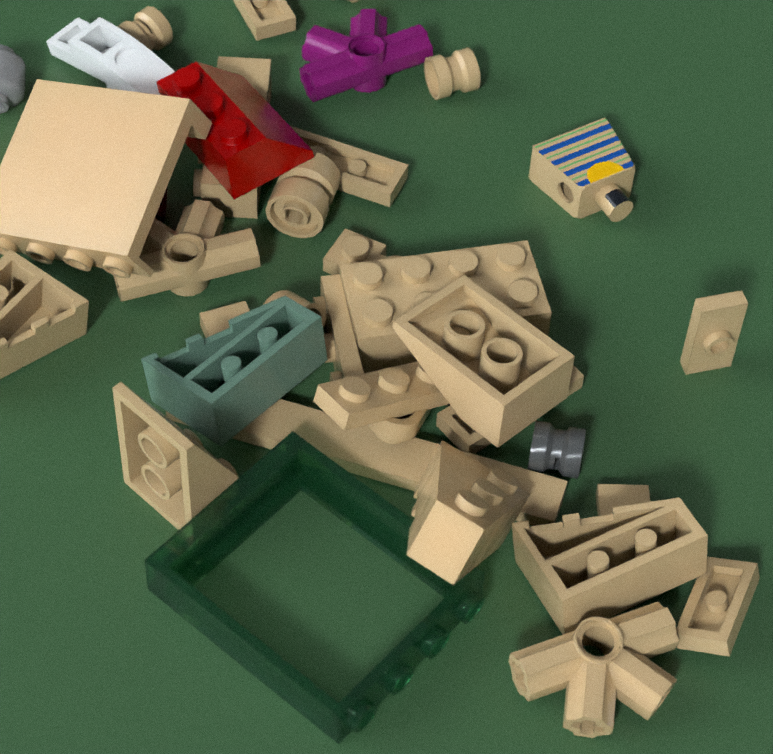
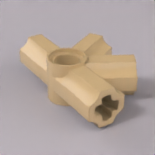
(190, 254)
(597, 681)

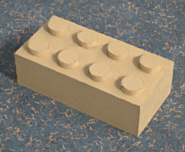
(392, 286)

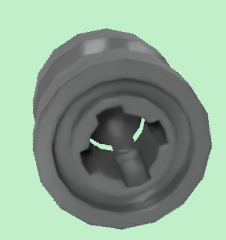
(556, 449)

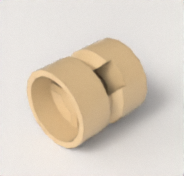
(303, 197)

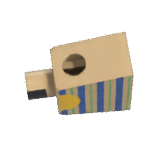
(585, 171)

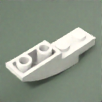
(109, 55)

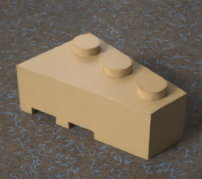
(35, 313)
(461, 513)
(610, 559)

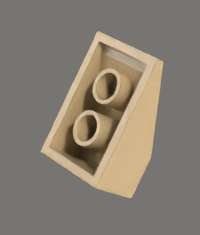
(486, 359)
(165, 462)

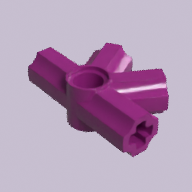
(361, 59)

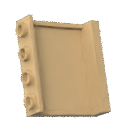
(91, 173)

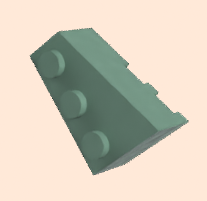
(239, 372)

